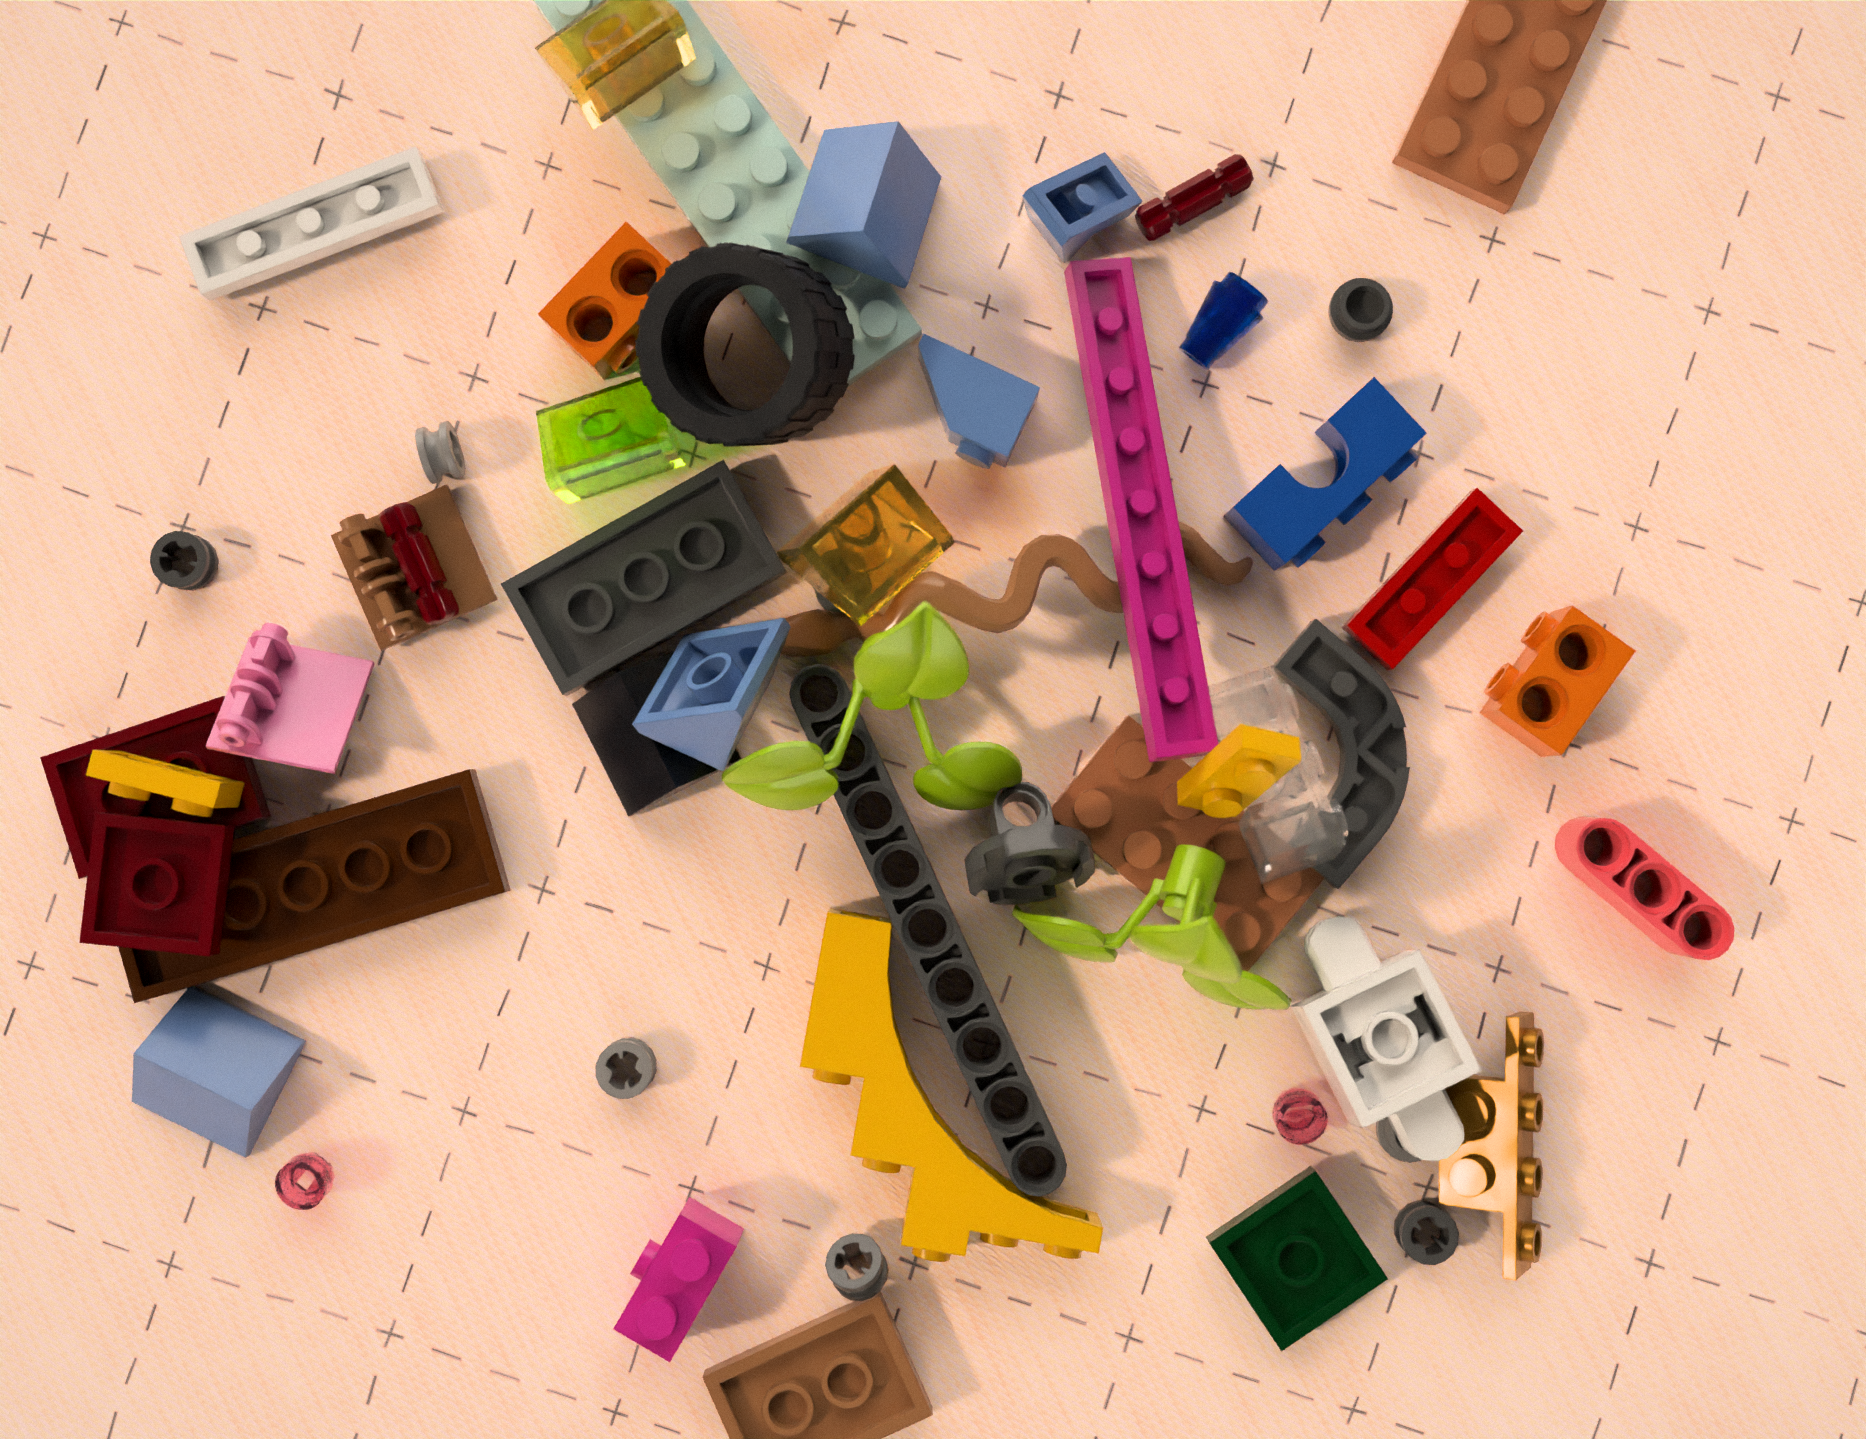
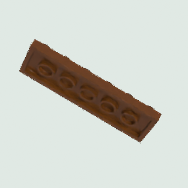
(341, 880)

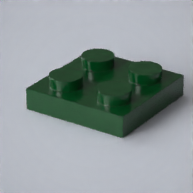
(1296, 1258)

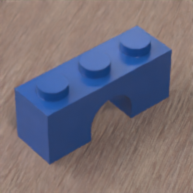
(1367, 440)

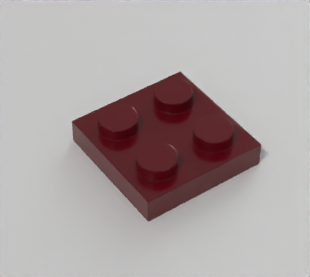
(157, 884)

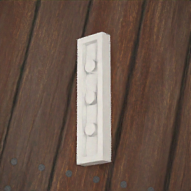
(311, 223)

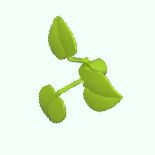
(893, 669)
(1193, 944)

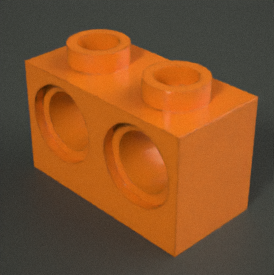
(601, 291)
(1566, 692)

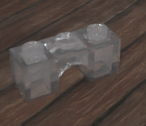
(1299, 823)

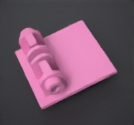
(290, 703)

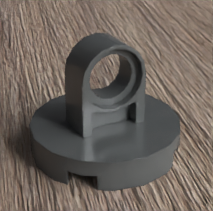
(1028, 861)

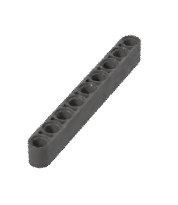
(956, 1018)

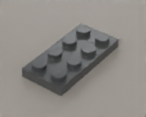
(643, 578)

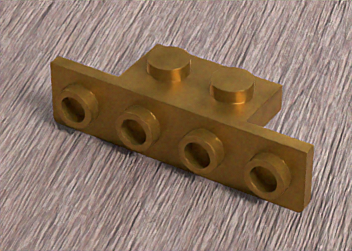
(1496, 1158)

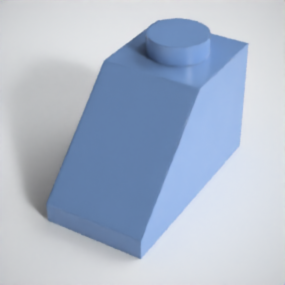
(976, 402)

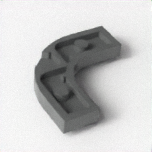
(1368, 734)

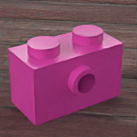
(677, 1278)

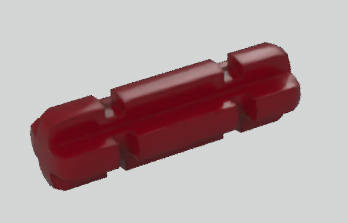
(1194, 197)
(419, 563)

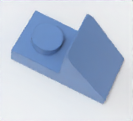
(1079, 204)

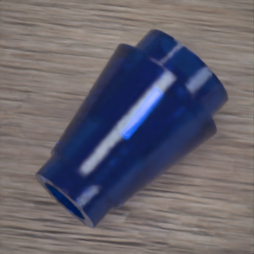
(1223, 319)

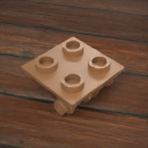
(381, 583)

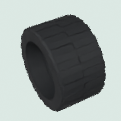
(675, 330)

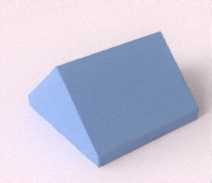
(867, 201)
(713, 689)
(214, 1069)

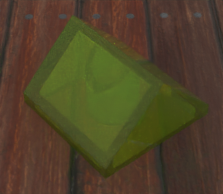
(605, 441)

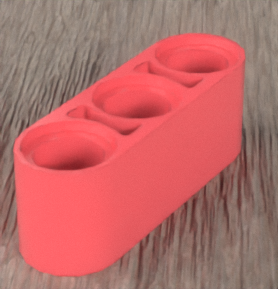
(1672, 893)

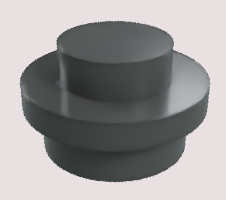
(1360, 309)

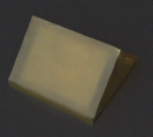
(616, 54)
(868, 544)

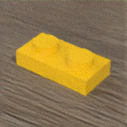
(1238, 771)
(138, 776)

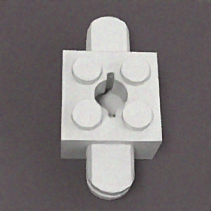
(1385, 1038)

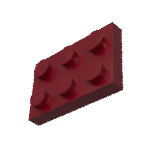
(172, 738)

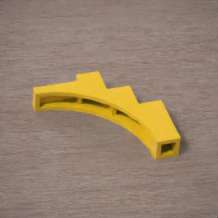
(950, 1186)

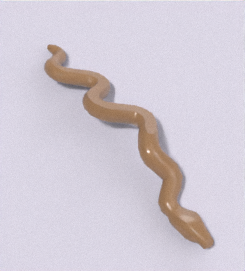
(823, 632)

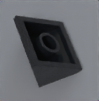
(636, 765)

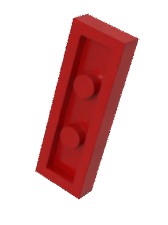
(1432, 579)

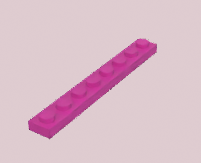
(1140, 510)

